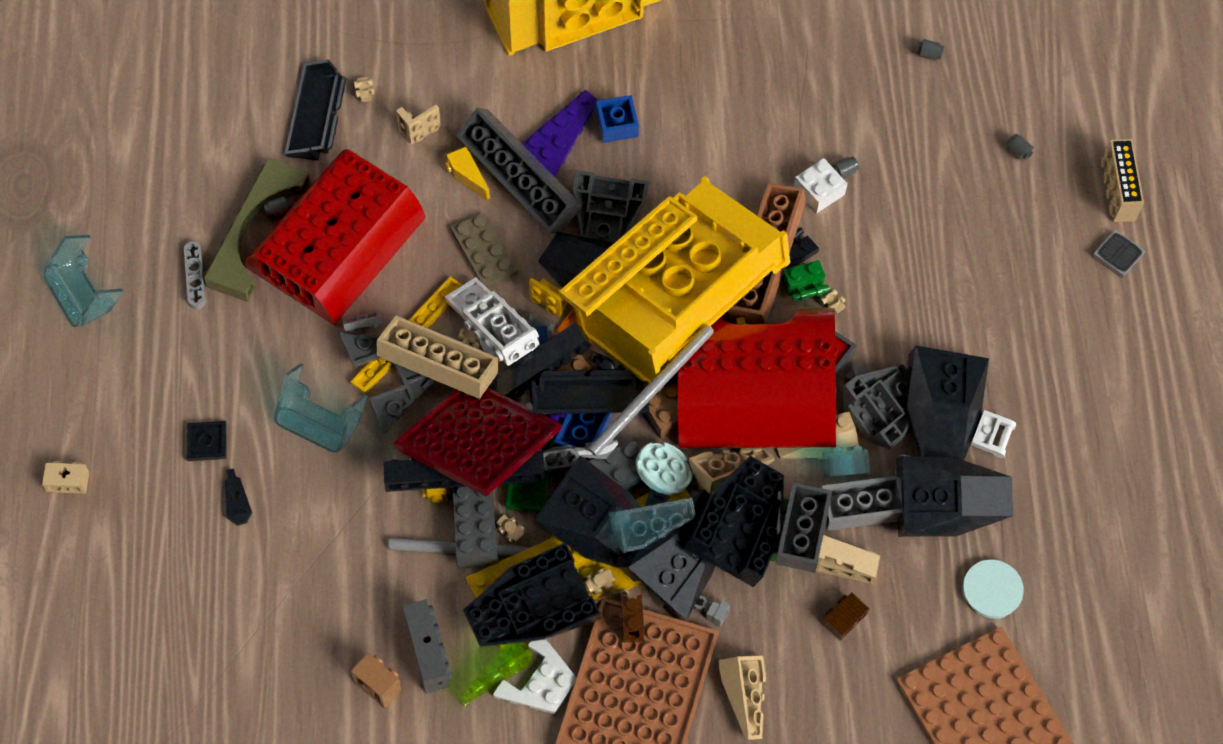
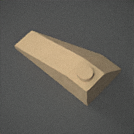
(712, 469)
(743, 684)

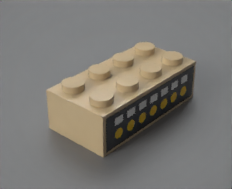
(1122, 180)

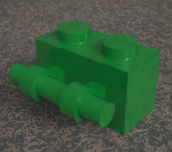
(805, 281)

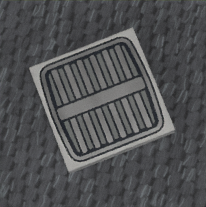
(1119, 253)

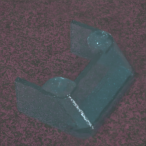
(72, 287)
(312, 421)

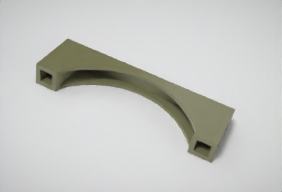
(227, 270)

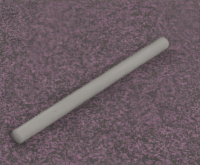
(649, 392)
(445, 547)

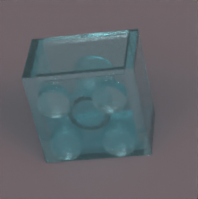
(846, 462)

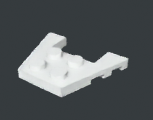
(546, 687)

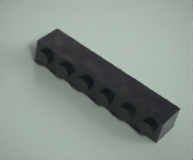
(547, 357)

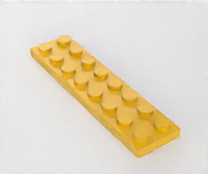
(628, 256)

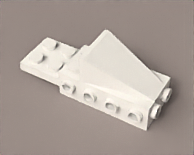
(493, 322)

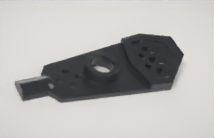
(233, 506)

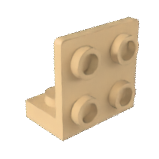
(417, 128)

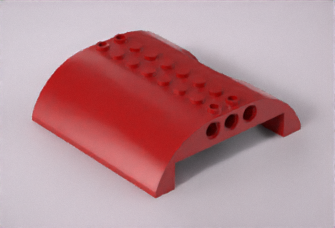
(762, 385)

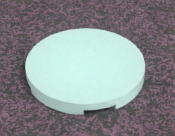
(663, 468)
(993, 589)

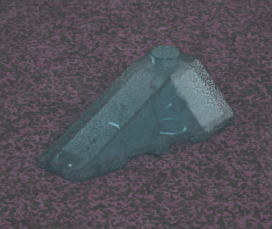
(643, 525)

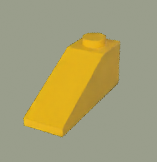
(466, 171)

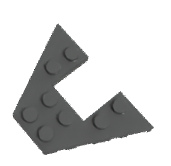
(394, 403)

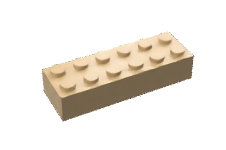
(437, 356)

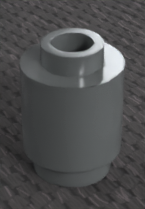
(930, 49)
(1020, 146)
(846, 166)
(277, 207)

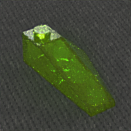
(504, 665)

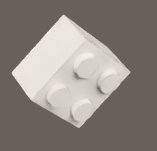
(821, 185)

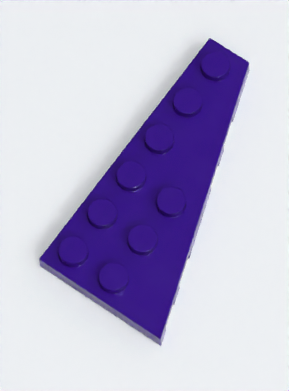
(558, 136)

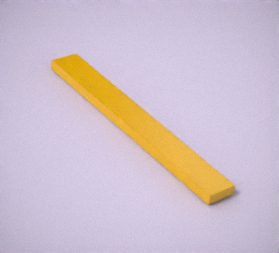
(425, 317)

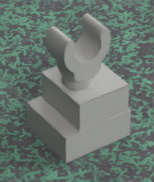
(716, 612)

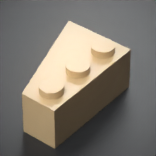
(847, 561)

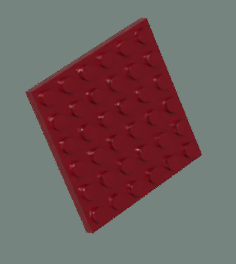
(477, 438)

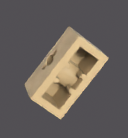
(65, 477)

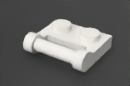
(987, 431)

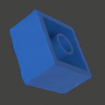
(617, 118)

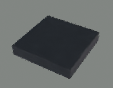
(206, 441)

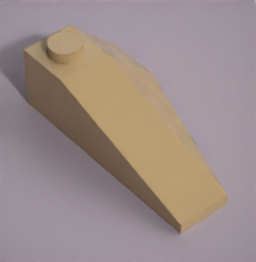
(845, 437)

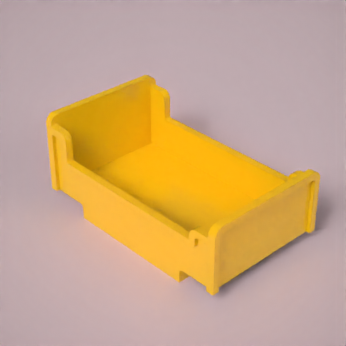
(558, 21)
(687, 283)

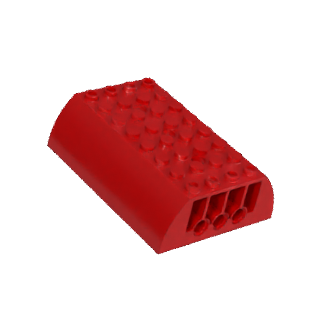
(344, 254)

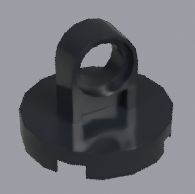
(604, 362)

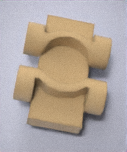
(364, 89)
(831, 301)
(467, 336)
(508, 525)
(601, 579)

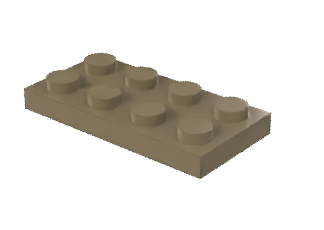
(484, 250)

